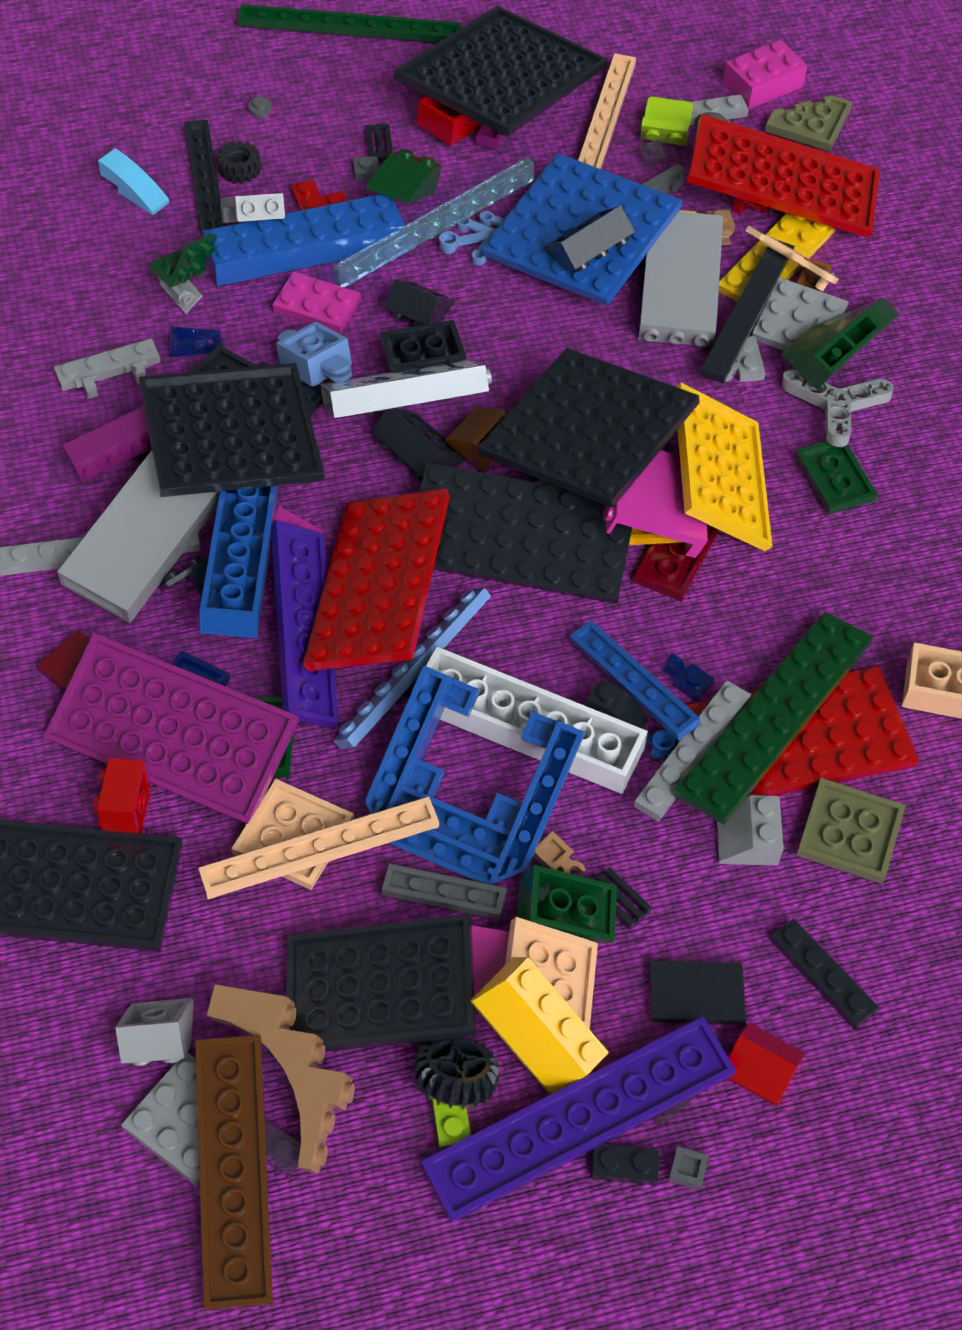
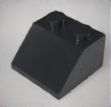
(417, 303)

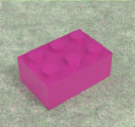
(764, 73)

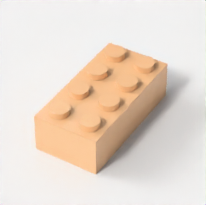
(934, 680)

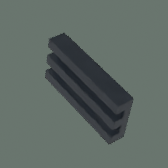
(380, 155)
(634, 897)

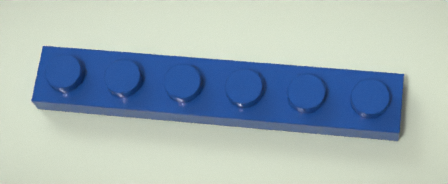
(635, 680)

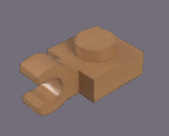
(728, 225)

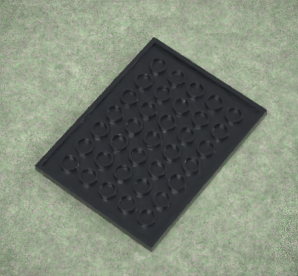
(500, 70)

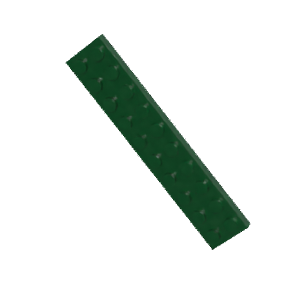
(772, 718)

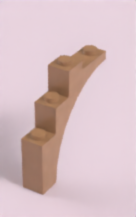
(299, 1054)

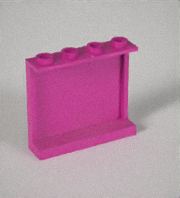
(657, 505)

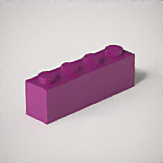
(109, 445)

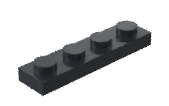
(824, 974)

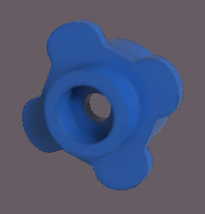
(658, 738)

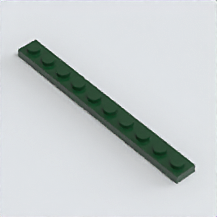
(346, 23)

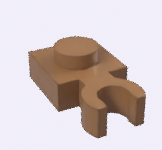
(555, 855)

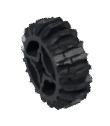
(456, 1072)

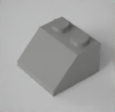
(752, 833)
(155, 1031)

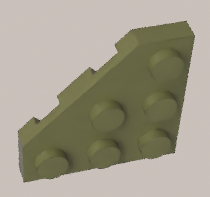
(810, 122)

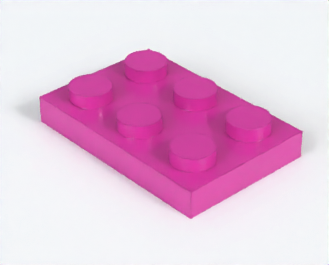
(316, 301)

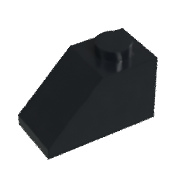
(616, 703)

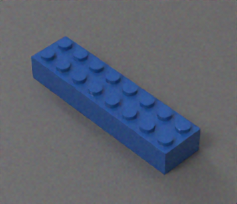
(301, 238)
(238, 562)

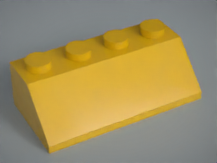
(538, 1025)

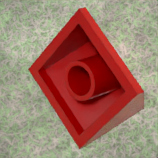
(764, 1063)

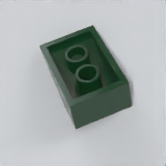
(406, 176)
(568, 903)

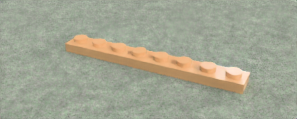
(607, 110)
(318, 847)

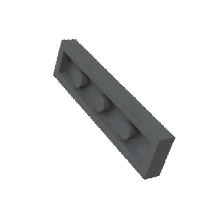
(444, 891)

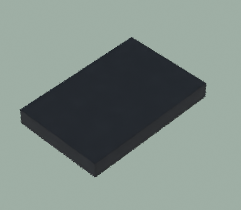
(696, 990)

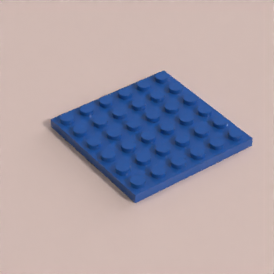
(565, 198)

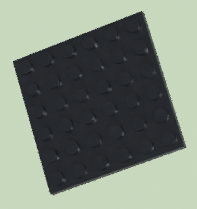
(589, 426)
(230, 429)

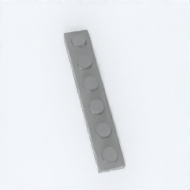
(716, 717)

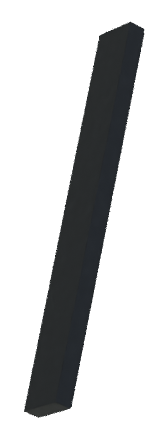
(204, 174)
(744, 315)

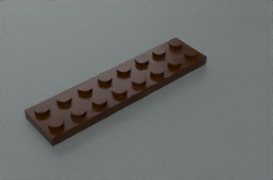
(233, 1174)

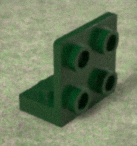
(184, 263)

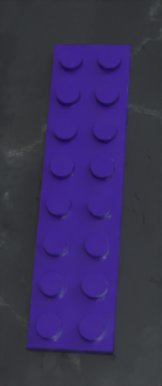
(299, 584)

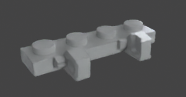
(108, 364)

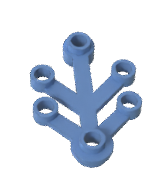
(450, 241)

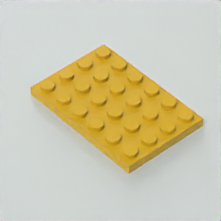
(724, 471)

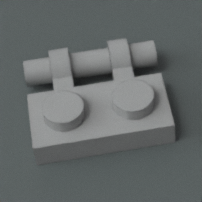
(749, 363)

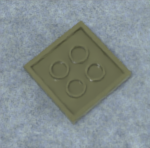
(851, 830)

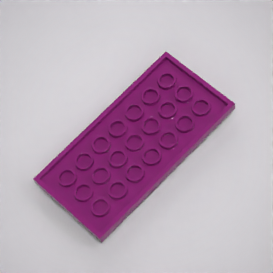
(186, 728)

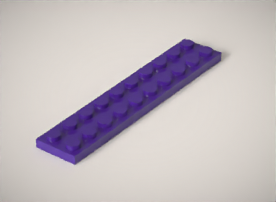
(577, 1119)

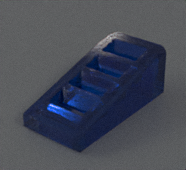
(185, 341)

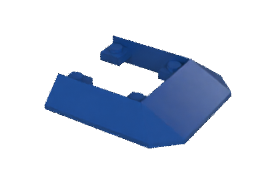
(463, 842)

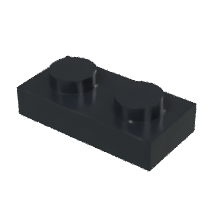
(625, 1164)

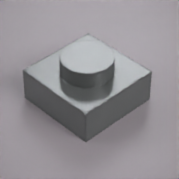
(365, 167)
(688, 1168)

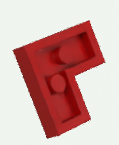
(308, 196)

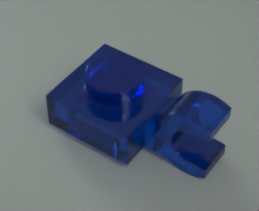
(690, 679)

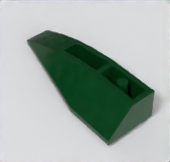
(836, 341)

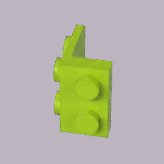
(667, 121)

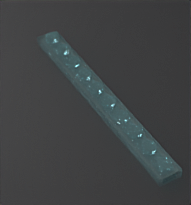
(433, 223)

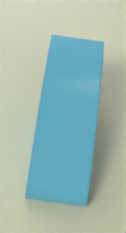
(132, 181)

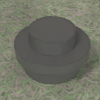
(260, 107)

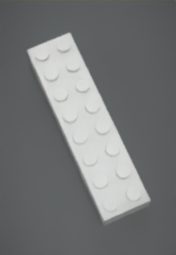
(505, 704)

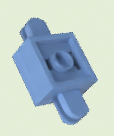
(317, 352)

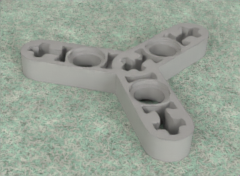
(838, 401)

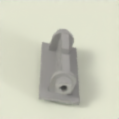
(183, 294)

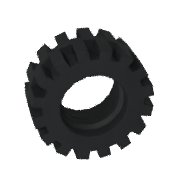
(239, 171)

